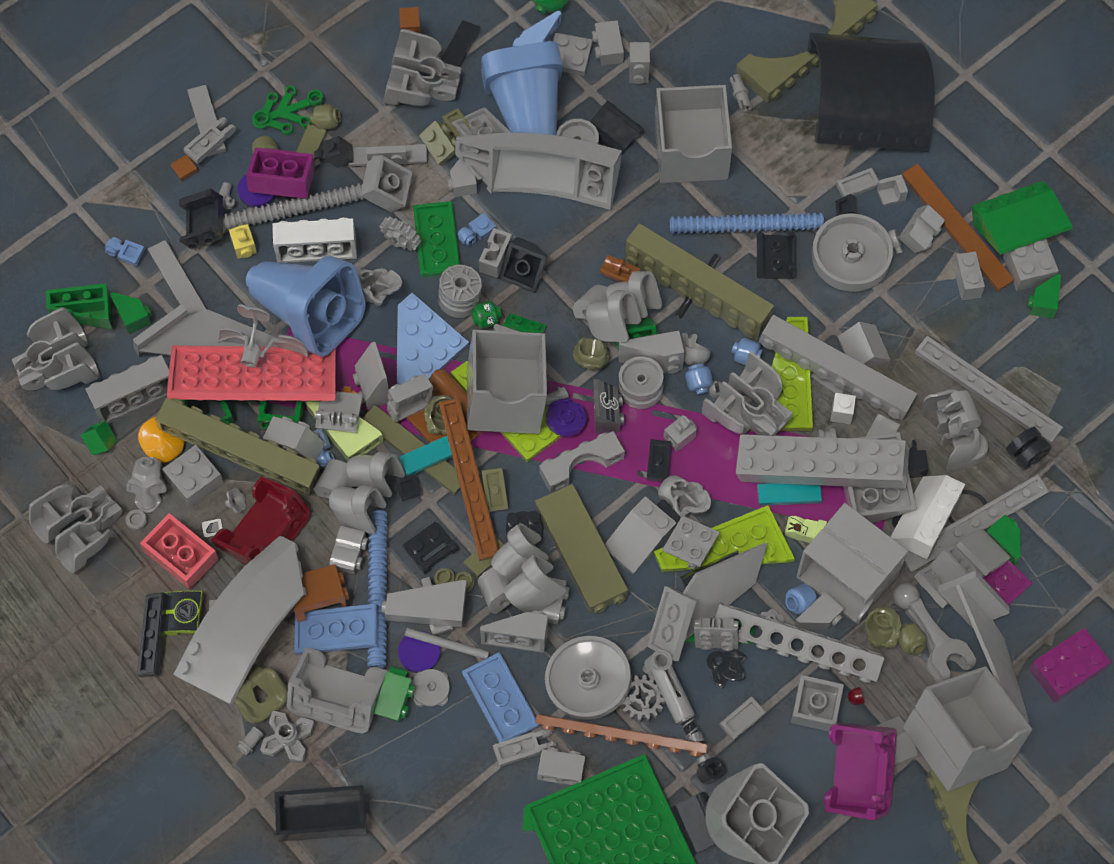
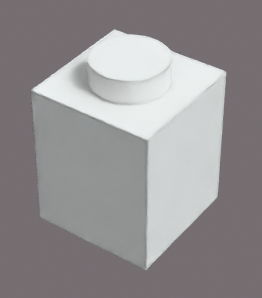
(843, 408)

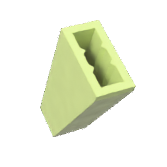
(351, 443)

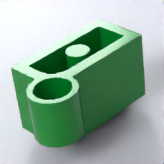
(394, 695)

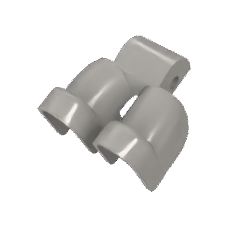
(420, 54)
(618, 304)
(64, 340)
(760, 384)
(961, 421)
(368, 475)
(83, 539)
(519, 575)

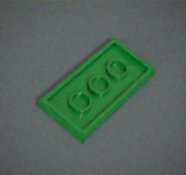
(438, 237)

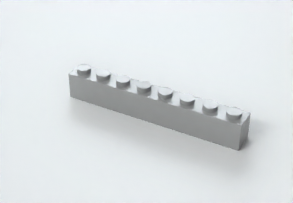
(837, 368)

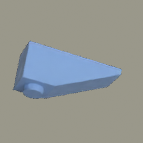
(541, 31)

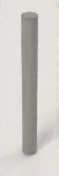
(446, 643)

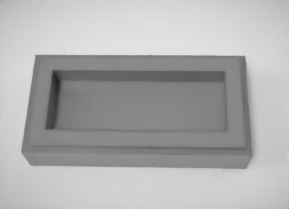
(858, 183)
(742, 718)

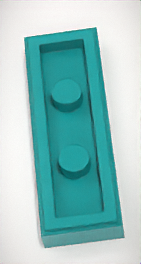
(426, 456)
(788, 494)

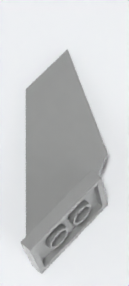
(191, 330)
(701, 598)
(979, 607)

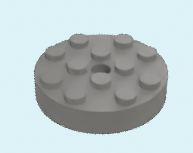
(853, 270)

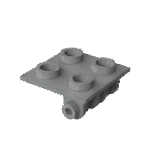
(339, 414)
(690, 542)
(716, 637)

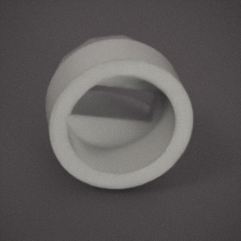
(712, 391)

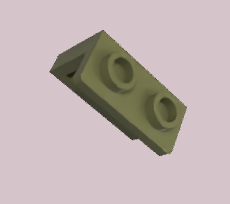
(439, 141)

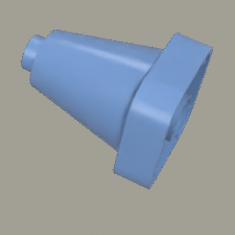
(525, 85)
(315, 301)

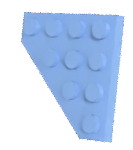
(424, 340)

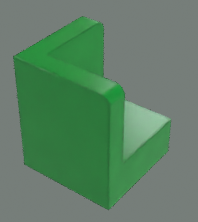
(98, 437)

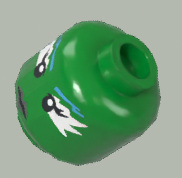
(485, 314)

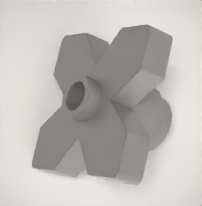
(277, 742)

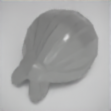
(694, 352)

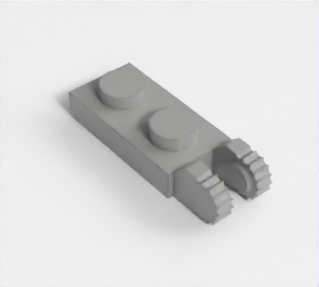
(209, 140)
(521, 747)

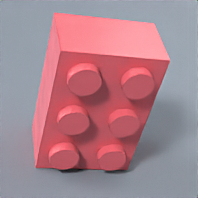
(179, 551)

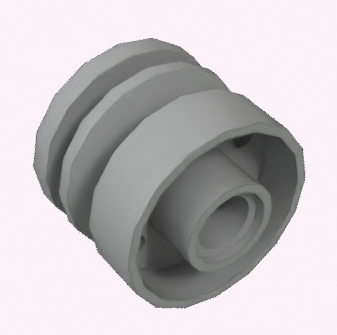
(459, 290)

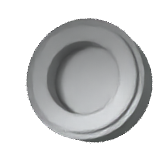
(136, 520)

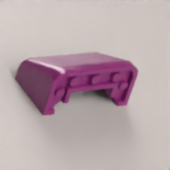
(862, 770)

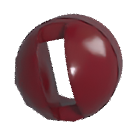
(855, 696)

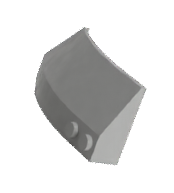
(543, 165)
(243, 621)

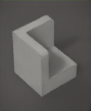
(892, 190)

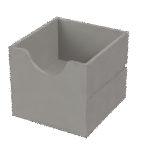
(692, 133)
(506, 381)
(851, 562)
(967, 728)

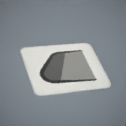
(211, 527)

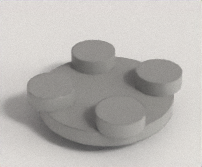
(431, 688)

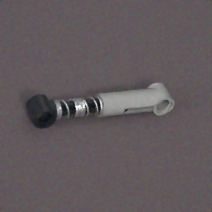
(682, 711)

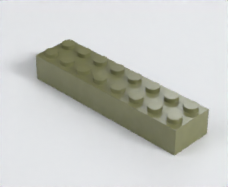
(699, 282)
(238, 446)

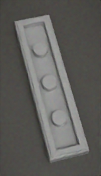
(204, 112)

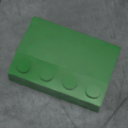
(1020, 217)

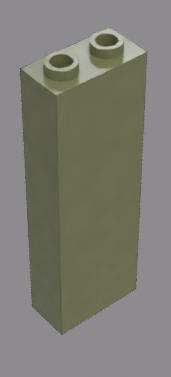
(581, 549)

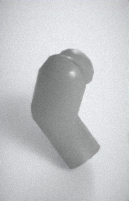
(228, 202)

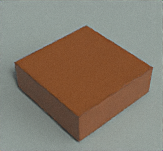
(184, 167)

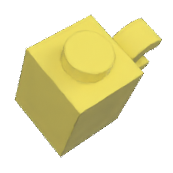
(242, 241)

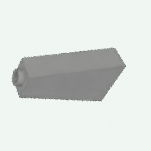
(431, 605)

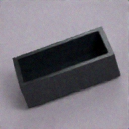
(320, 813)

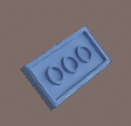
(337, 629)
(500, 698)

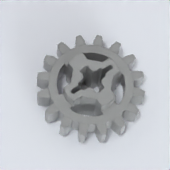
(400, 233)
(649, 696)

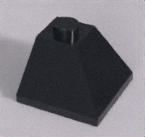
(523, 264)

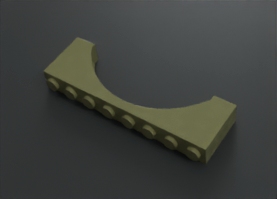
(773, 75)
(954, 808)

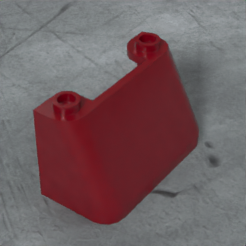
(274, 514)

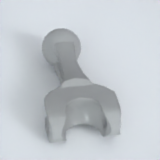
(940, 645)

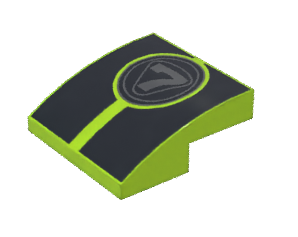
(183, 612)

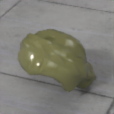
(591, 353)
(433, 415)
(883, 627)

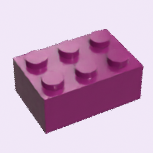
(280, 172)
(1069, 665)

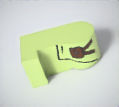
(803, 529)

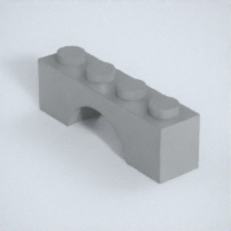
(604, 450)

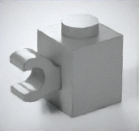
(680, 432)

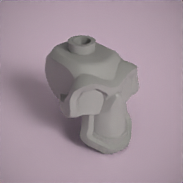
(378, 284)
(147, 484)
(684, 496)

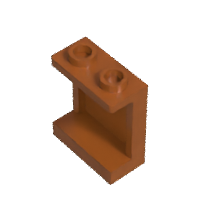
(322, 590)

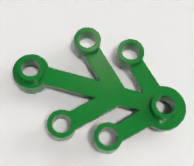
(285, 110)

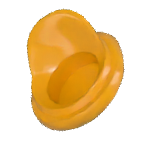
(158, 443)

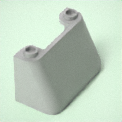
(333, 693)

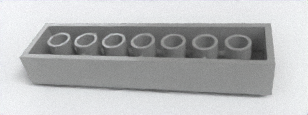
(823, 461)

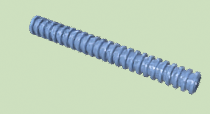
(746, 223)
(377, 582)

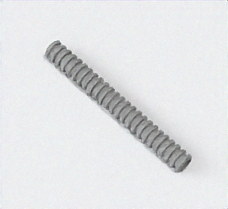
(292, 207)

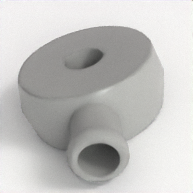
(896, 242)

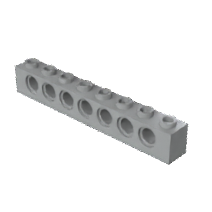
(872, 659)

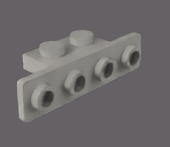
(399, 154)

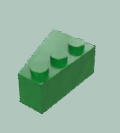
(87, 304)

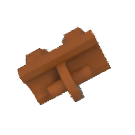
(617, 269)

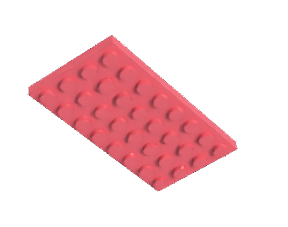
(219, 375)

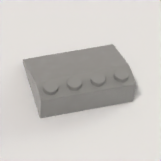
(881, 503)

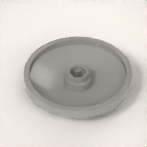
(588, 677)

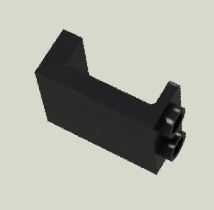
(203, 218)

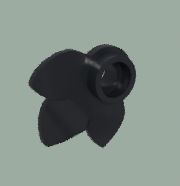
(728, 668)

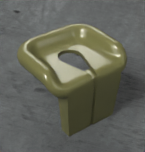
(273, 686)

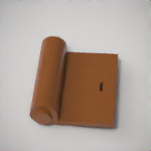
(442, 385)

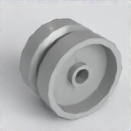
(580, 130)
(641, 382)

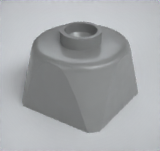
(754, 815)

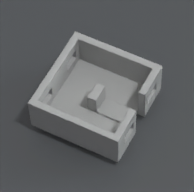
(409, 397)

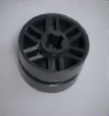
(1028, 448)

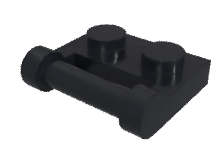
(426, 542)

